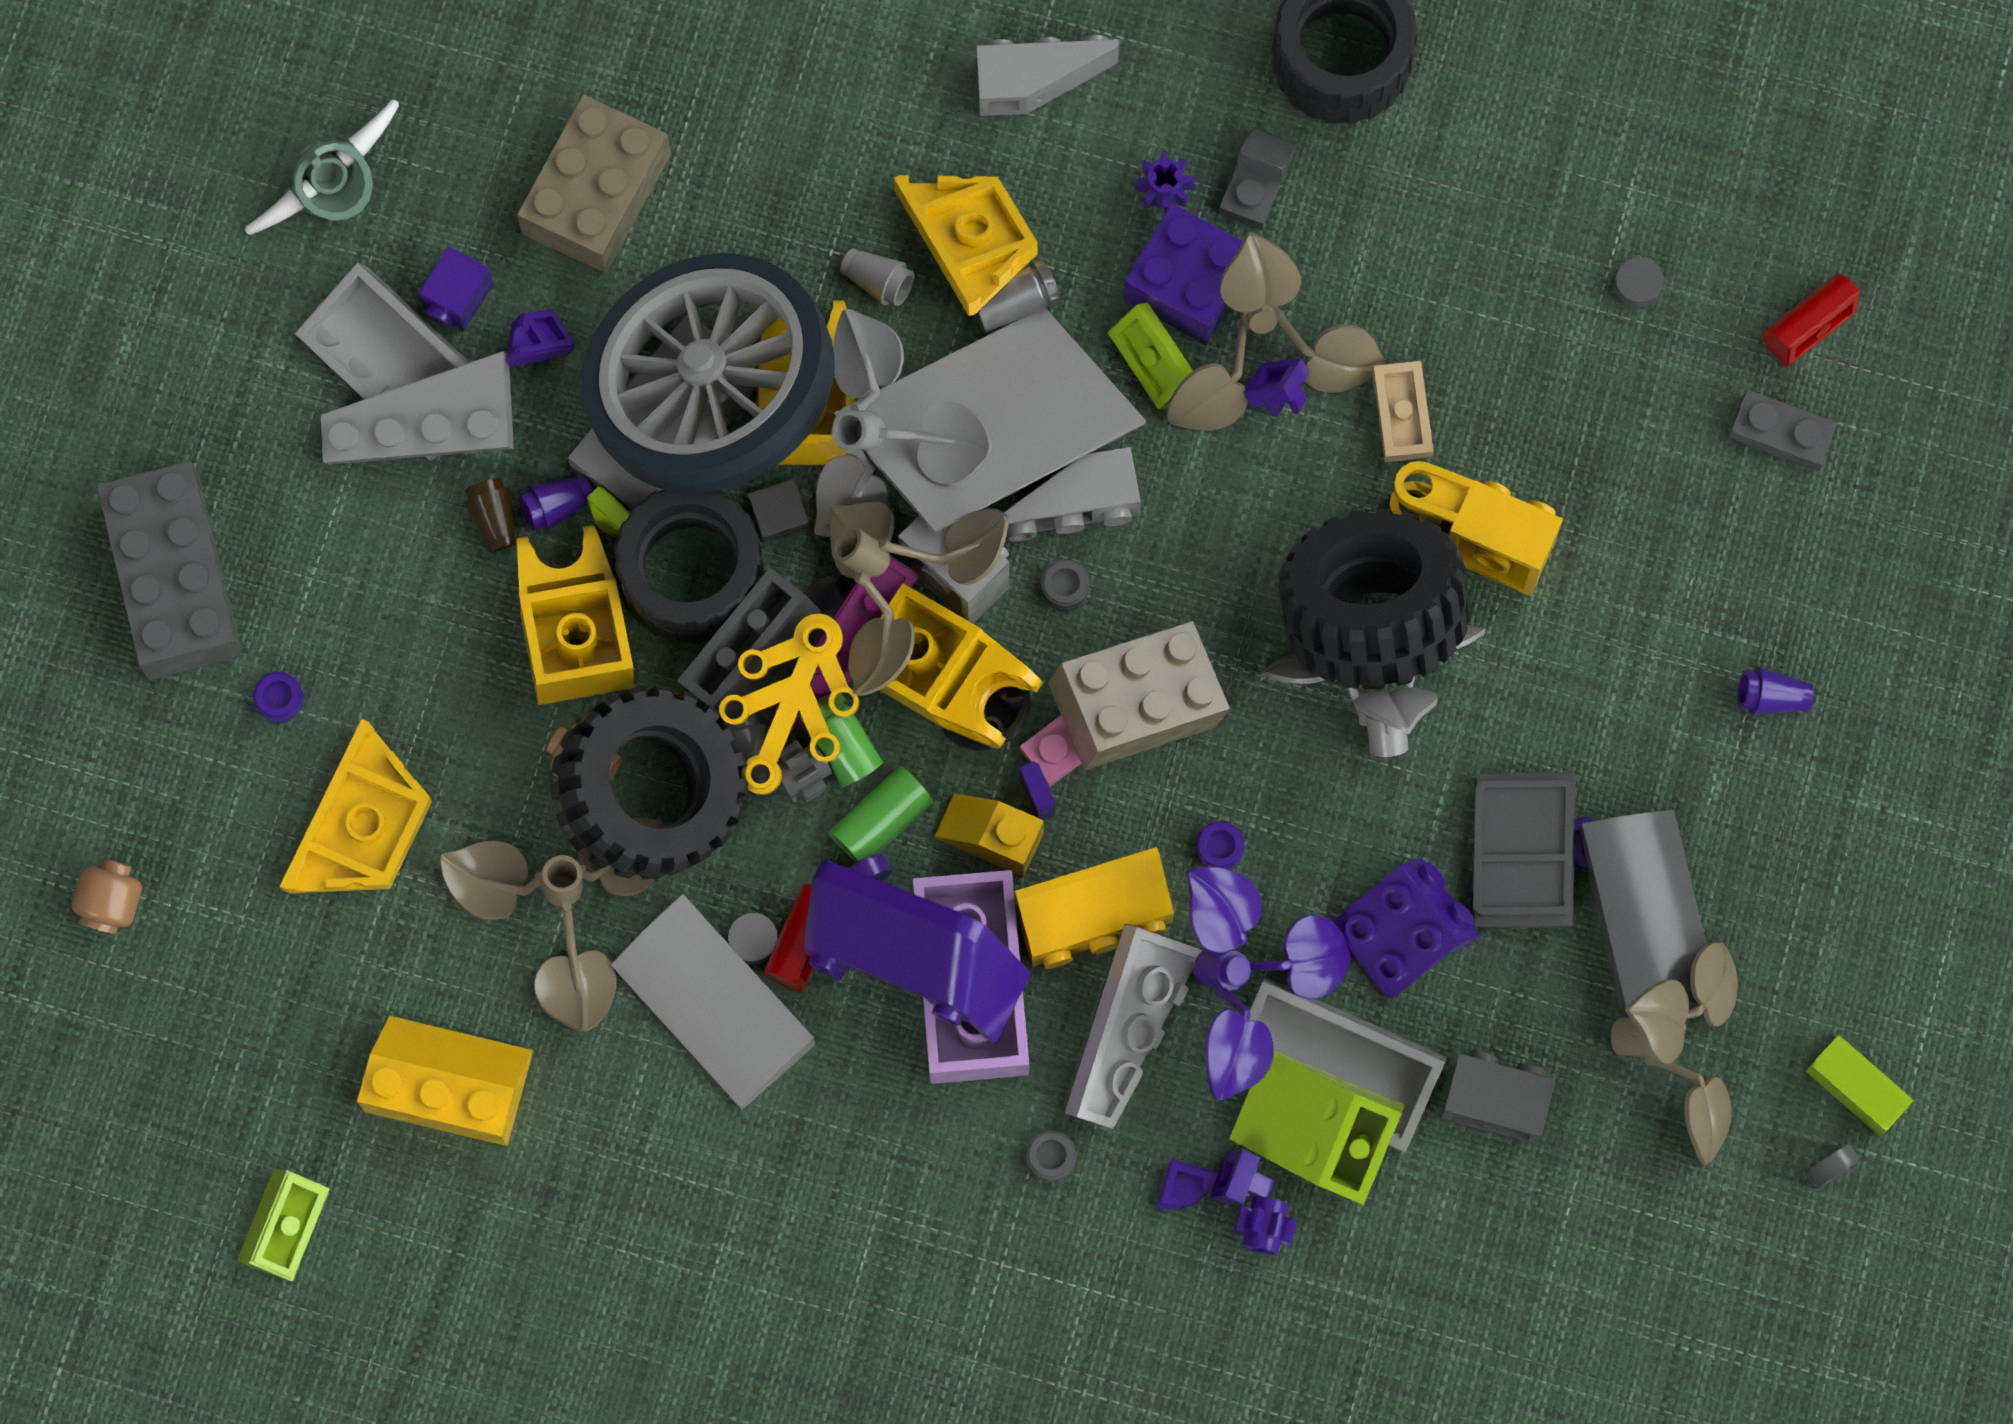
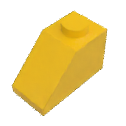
(991, 832)

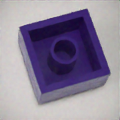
(1183, 273)

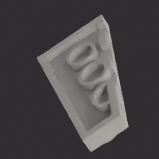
(435, 416)
(1135, 1002)

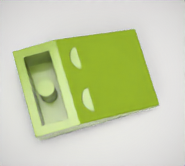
(1318, 1126)

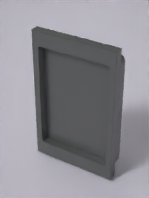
(1524, 850)

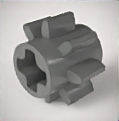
(802, 772)

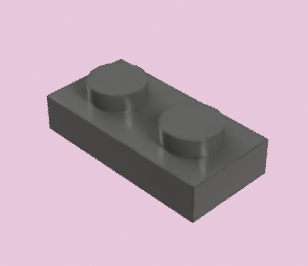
(1783, 430)

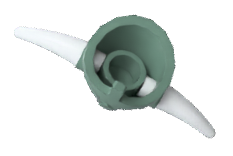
(330, 177)

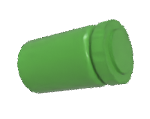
(856, 754)

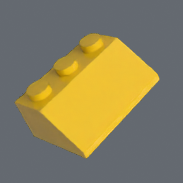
(1092, 907)
(445, 1080)

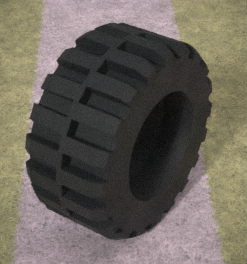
(1377, 640)
(705, 758)

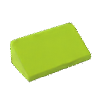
(1859, 1086)
(283, 1224)

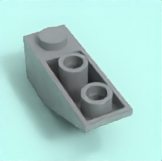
(1031, 74)
(1085, 492)

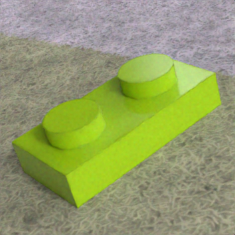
(1150, 353)

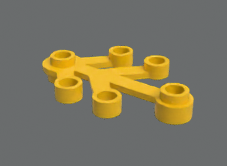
(793, 695)

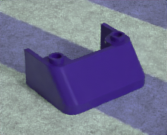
(913, 946)

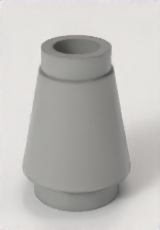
(879, 276)

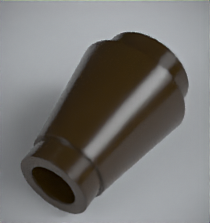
(492, 513)

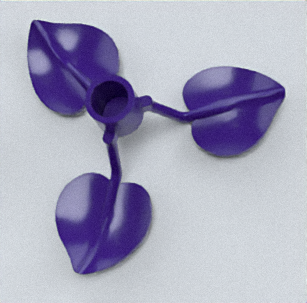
(1317, 960)

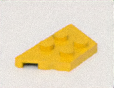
(970, 232)
(361, 822)

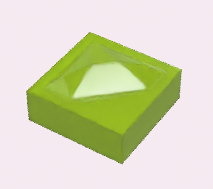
(607, 511)

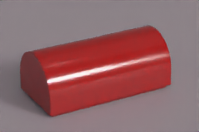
(1812, 319)
(788, 960)

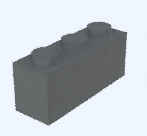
(759, 622)

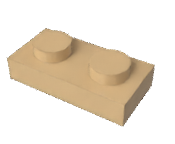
(1402, 411)

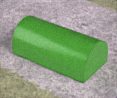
(881, 815)

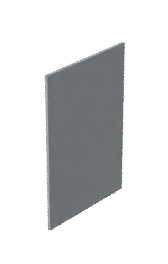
(1031, 391)

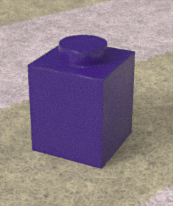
(455, 289)

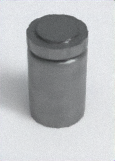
(1020, 297)

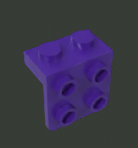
(1406, 926)

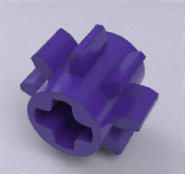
(1163, 171)
(1265, 1226)

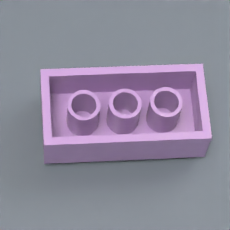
(961, 1050)

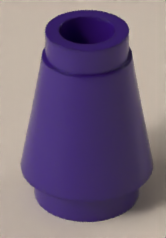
(554, 501)
(1772, 692)

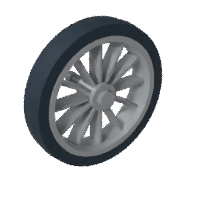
(708, 373)

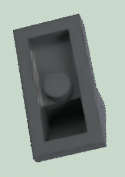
(1257, 178)

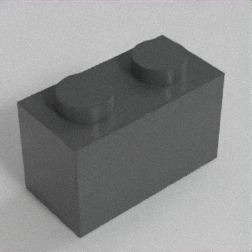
(1499, 1097)

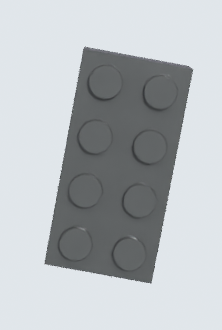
(169, 570)

